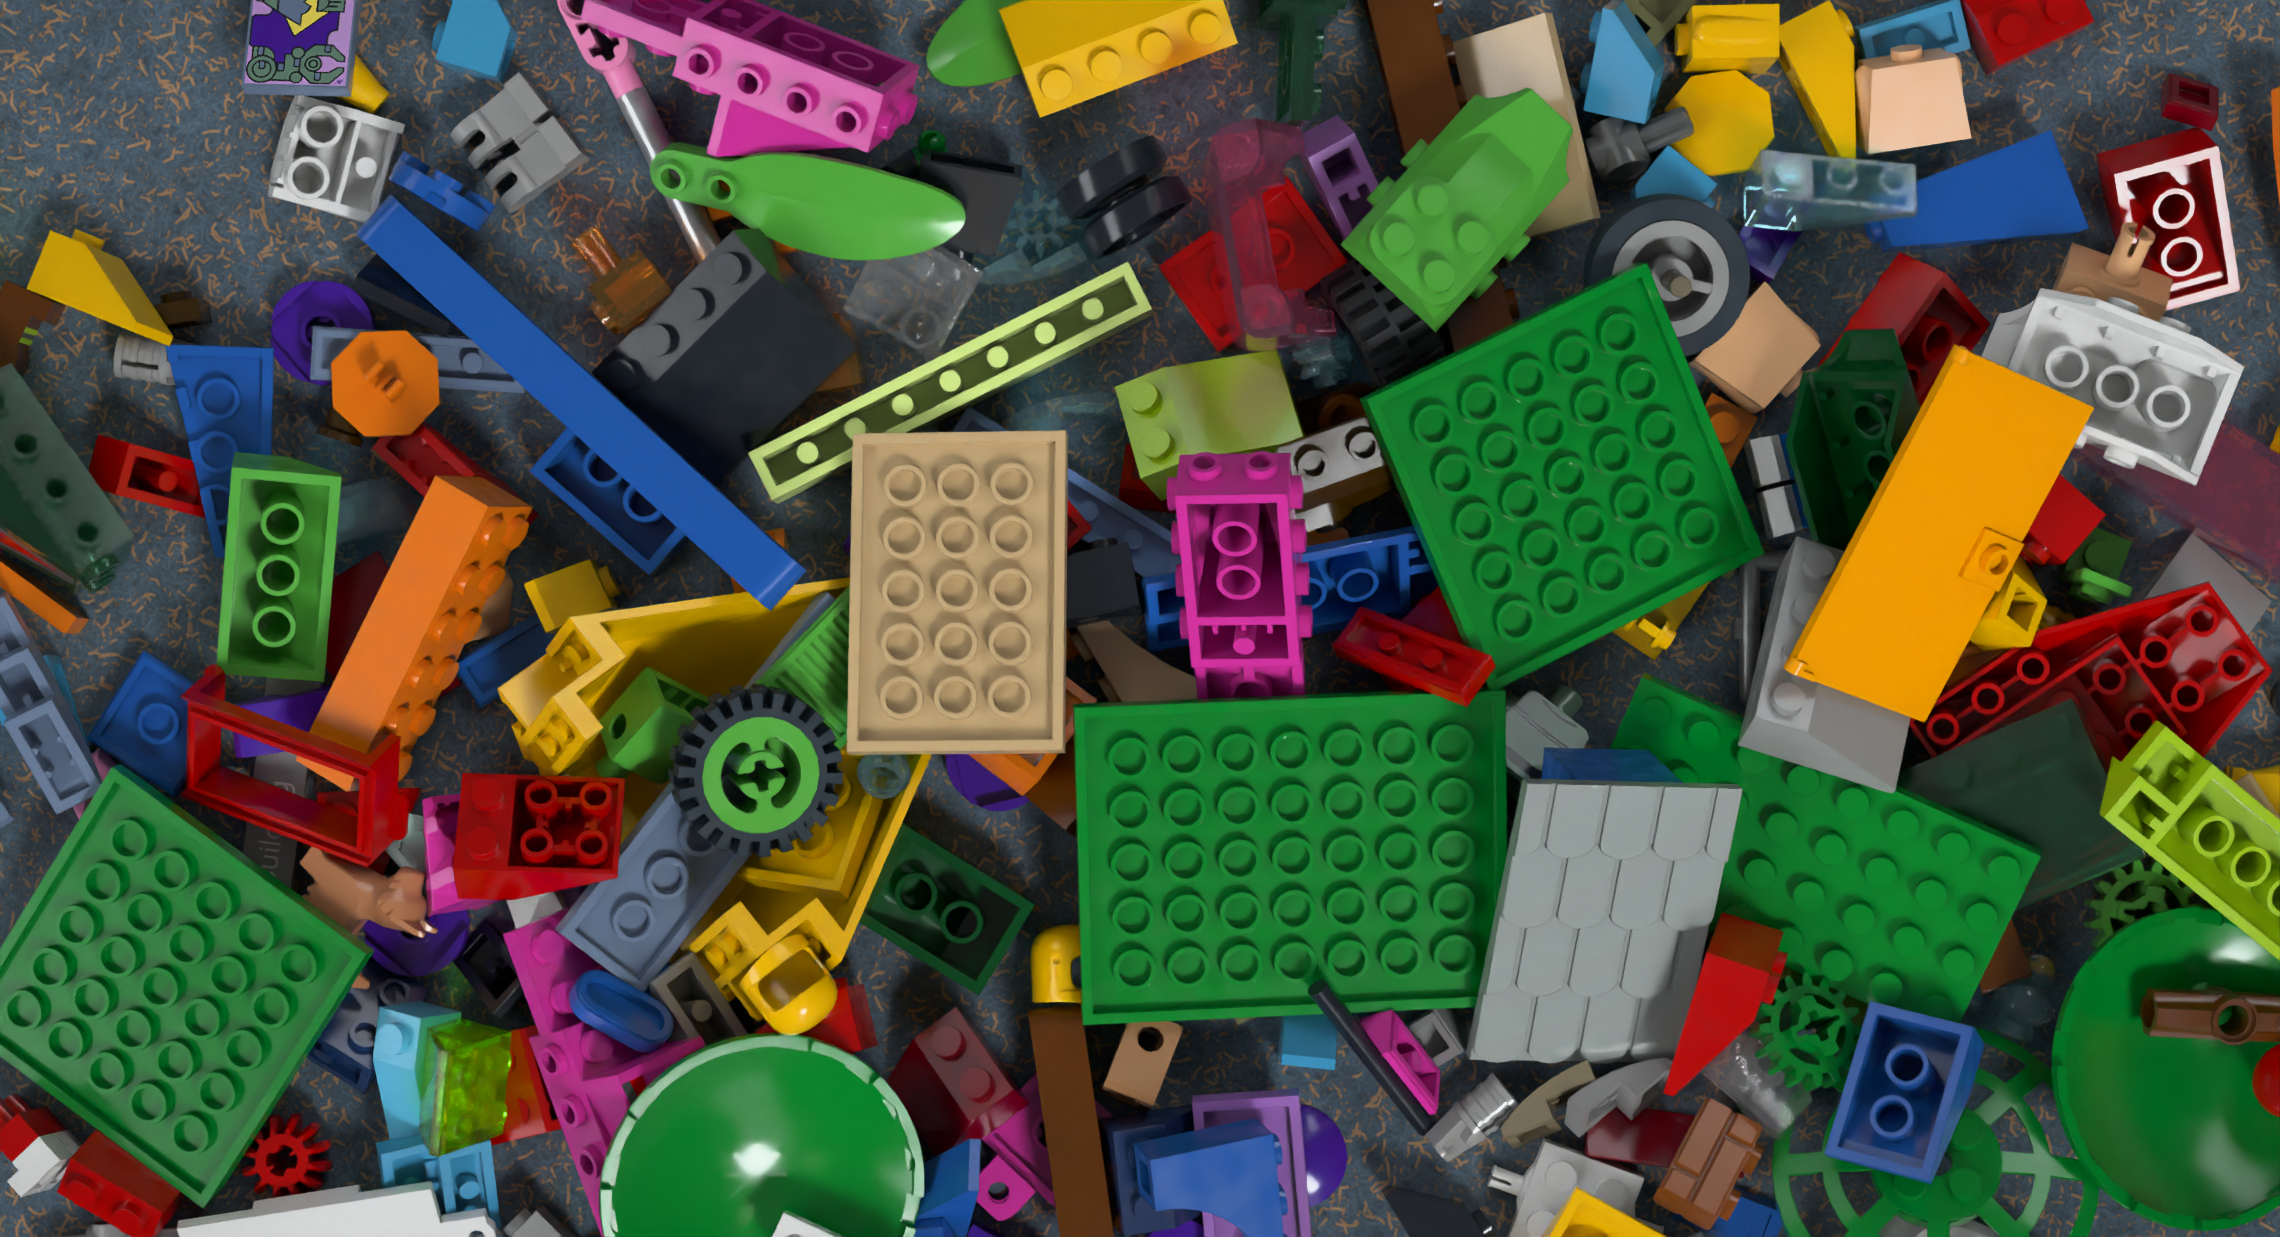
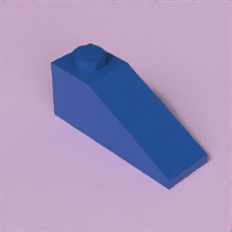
(952, 1186)

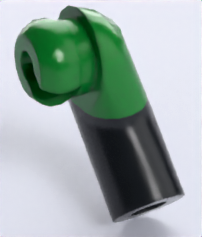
(909, 162)

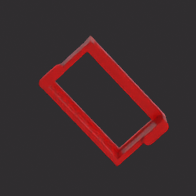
(360, 839)

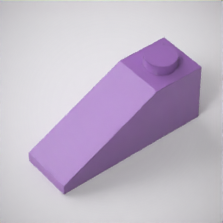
(1338, 173)

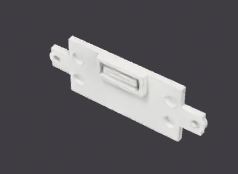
(345, 1212)

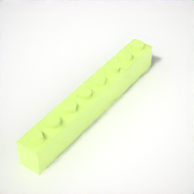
(954, 380)

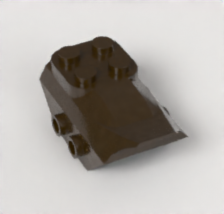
(1337, 464)

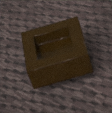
(182, 310)

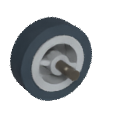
(1691, 256)

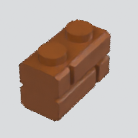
(1709, 1164)

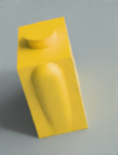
(1729, 38)

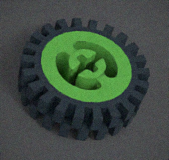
(773, 810)

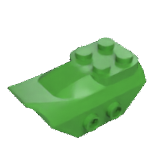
(1463, 202)

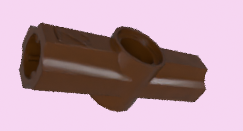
(2196, 1014)

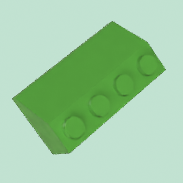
(278, 568)

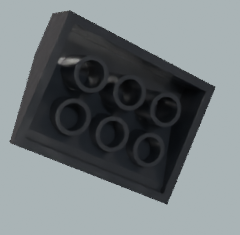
(727, 355)

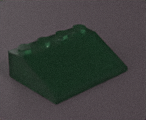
(2039, 785)

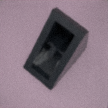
(490, 970)

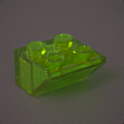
(463, 1085)

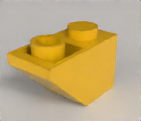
(2012, 612)

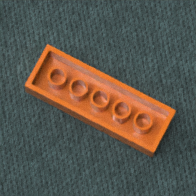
(421, 619)

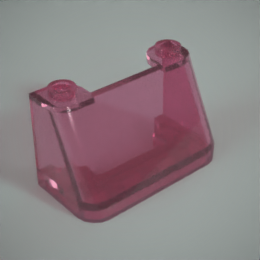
(1233, 172)

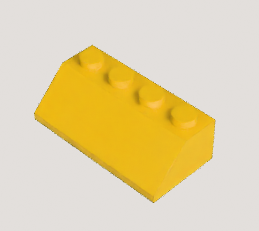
(1096, 46)

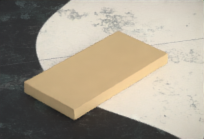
(1531, 57)

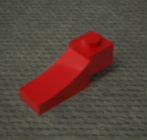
(431, 454)

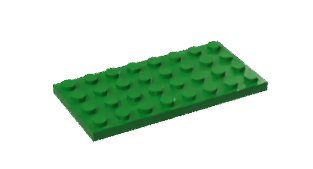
(1862, 881)

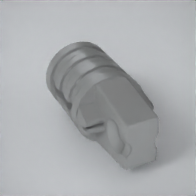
(142, 359)
(1472, 1118)

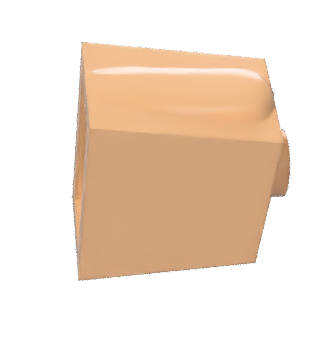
(1909, 99)
(1759, 352)

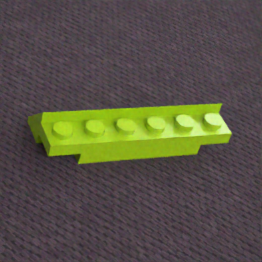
(2200, 830)

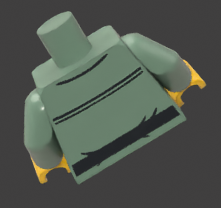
(1537, 724)

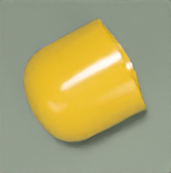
(1052, 964)
(790, 986)

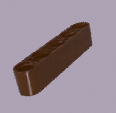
(1070, 1121)

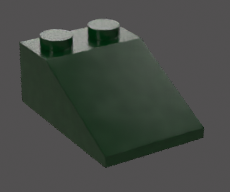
(944, 909)

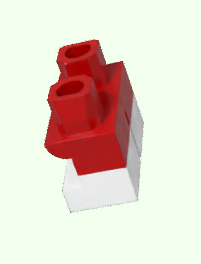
(35, 1145)

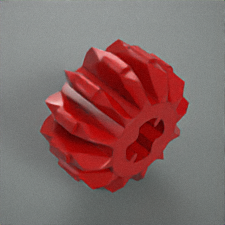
(278, 1138)

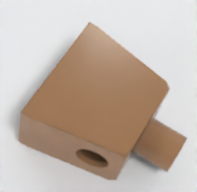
(1136, 1073)

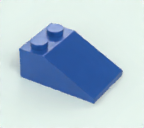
(1904, 1092)

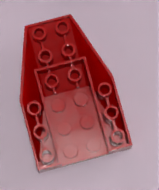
(2127, 666)

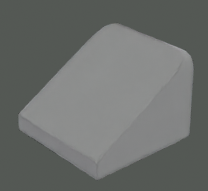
(1440, 1033)

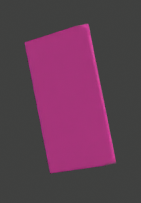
(1405, 1056)

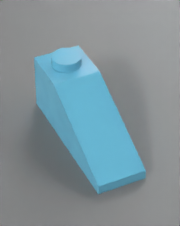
(400, 1060)

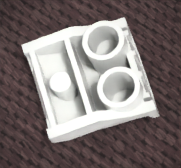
(347, 165)

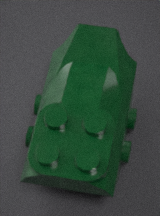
(1849, 430)

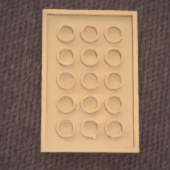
(958, 593)

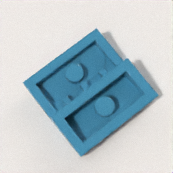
(460, 1178)

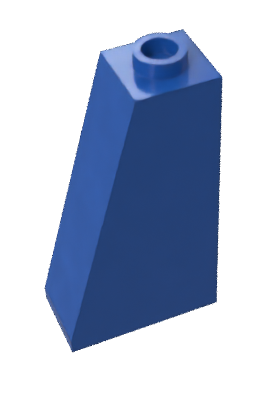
(1990, 200)

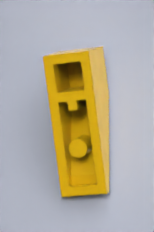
(1821, 70)
(96, 283)

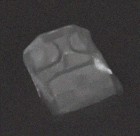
(915, 294)

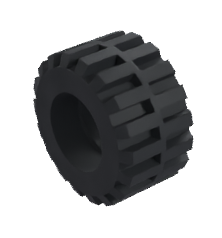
(1384, 330)

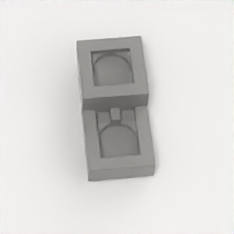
(1626, 1088)

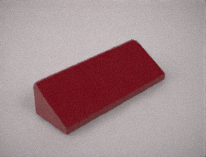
(1647, 1139)

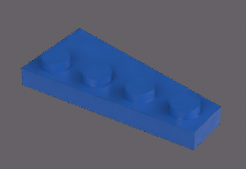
(225, 410)

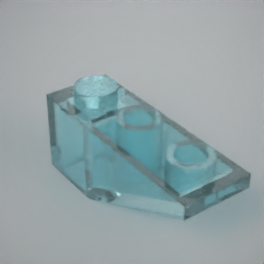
(1825, 191)

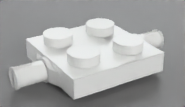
(1553, 1179)

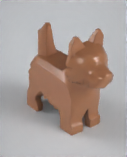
(359, 894)

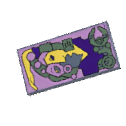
(301, 47)

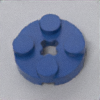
(441, 192)

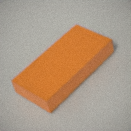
(40, 598)

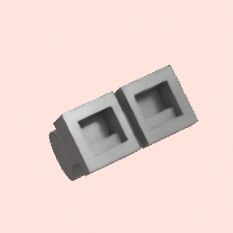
(545, 143)

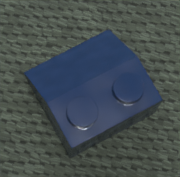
(1117, 1135)

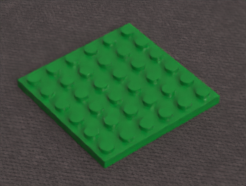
(1563, 475)
(168, 985)

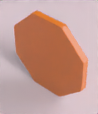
(385, 383)

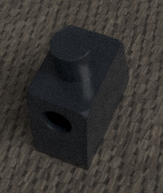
(986, 192)

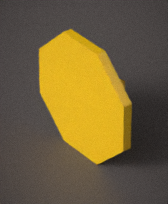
(1728, 119)

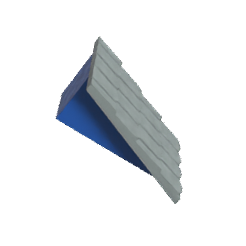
(1602, 910)

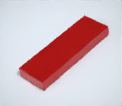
(1414, 656)

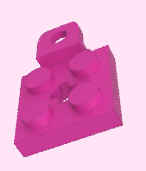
(1020, 1158)

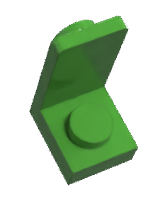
(2095, 569)

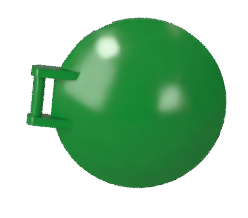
(2168, 1118)
(761, 1132)

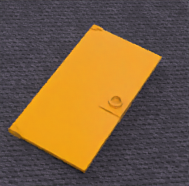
(1939, 535)

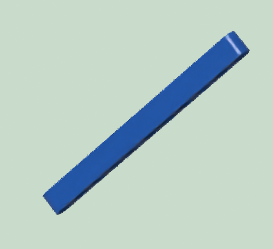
(581, 402)

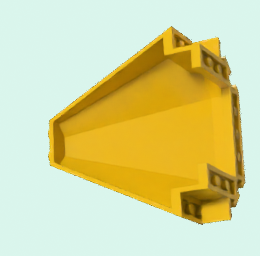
(708, 649)

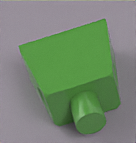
(645, 725)

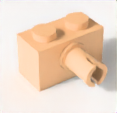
(2117, 275)

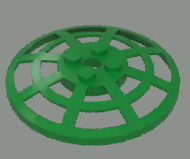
(1974, 1172)

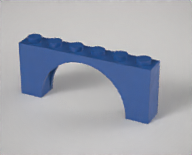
(1218, 1172)

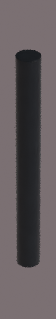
(1370, 1056)

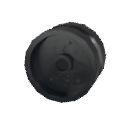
(1123, 193)

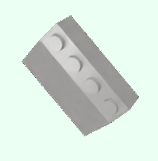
(1805, 718)

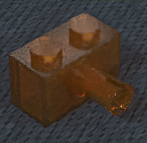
(624, 288)

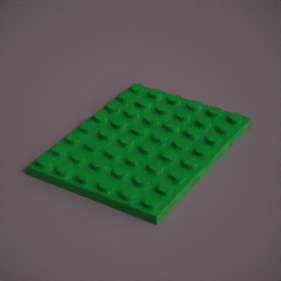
(1286, 847)

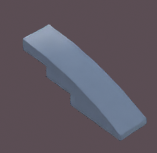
(41, 718)

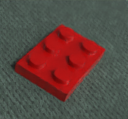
(1300, 254)

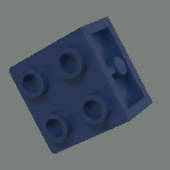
(349, 1037)

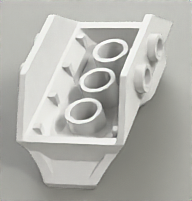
(2149, 381)

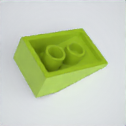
(1207, 407)

